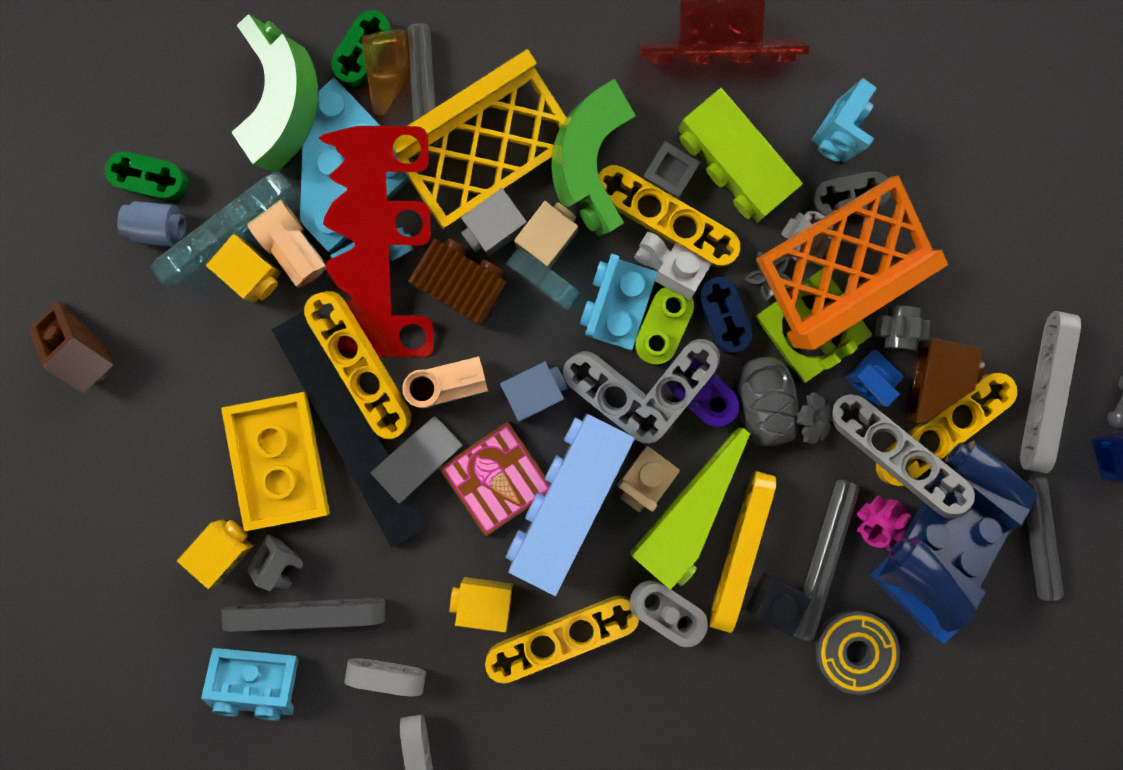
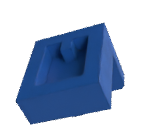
(875, 379)

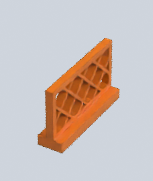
(859, 298)

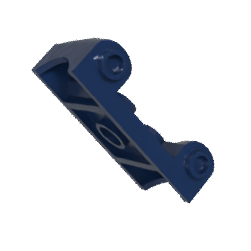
(949, 558)

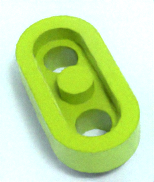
(663, 324)

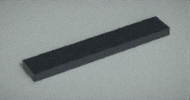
(348, 428)

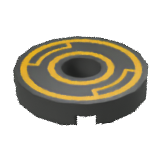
(880, 659)

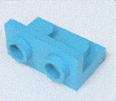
(839, 132)
(619, 304)
(250, 683)

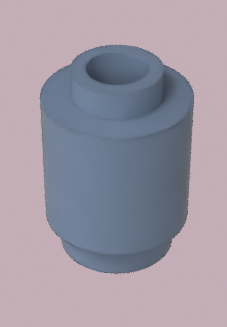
(151, 223)

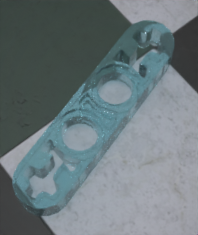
(216, 231)

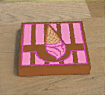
(495, 478)

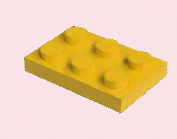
(275, 461)

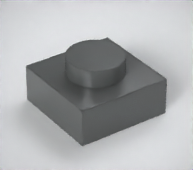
(671, 170)

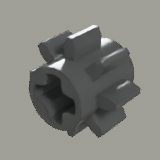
(902, 328)

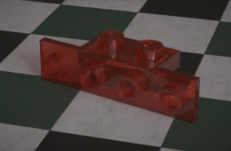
(721, 29)

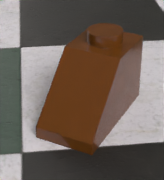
(69, 348)
(942, 377)

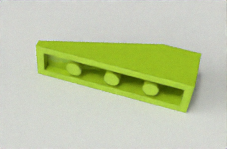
(681, 531)

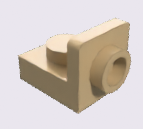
(647, 480)

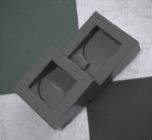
(416, 459)

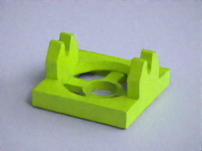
(803, 366)

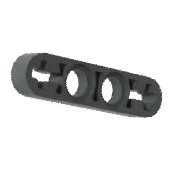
(303, 614)

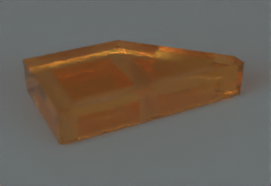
(386, 66)

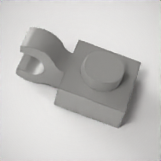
(677, 269)

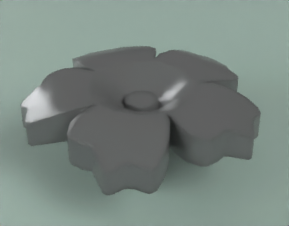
(815, 418)

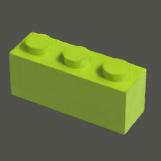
(738, 156)

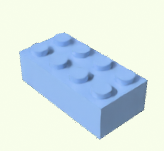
(570, 504)

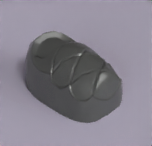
(767, 401)

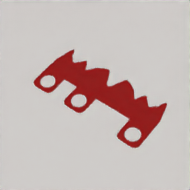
(370, 223)

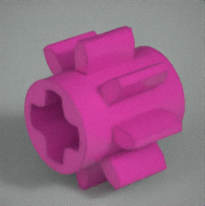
(883, 522)

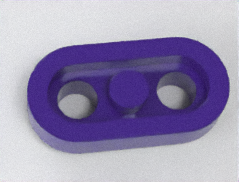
(701, 402)

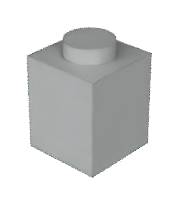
(492, 223)

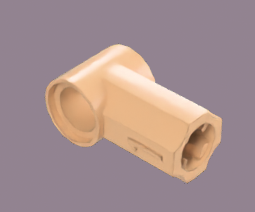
(282, 235)
(450, 382)

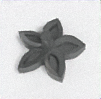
(758, 277)

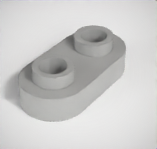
(666, 613)

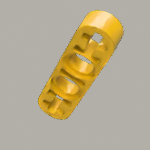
(670, 210)
(352, 368)
(948, 432)
(742, 551)
(564, 644)

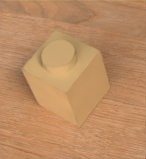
(548, 233)

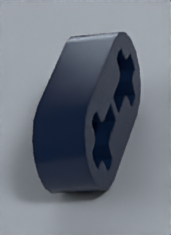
(734, 311)

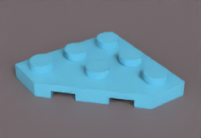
(334, 112)

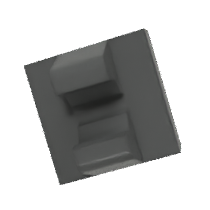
(270, 562)

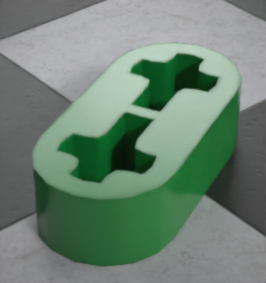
(352, 46)
(149, 168)

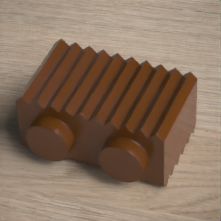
(458, 281)

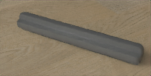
(827, 555)

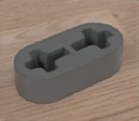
(846, 185)

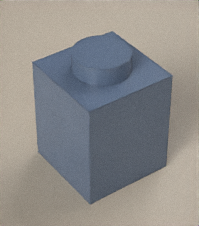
(534, 390)

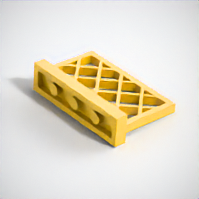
(464, 107)

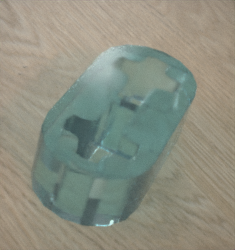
(542, 278)

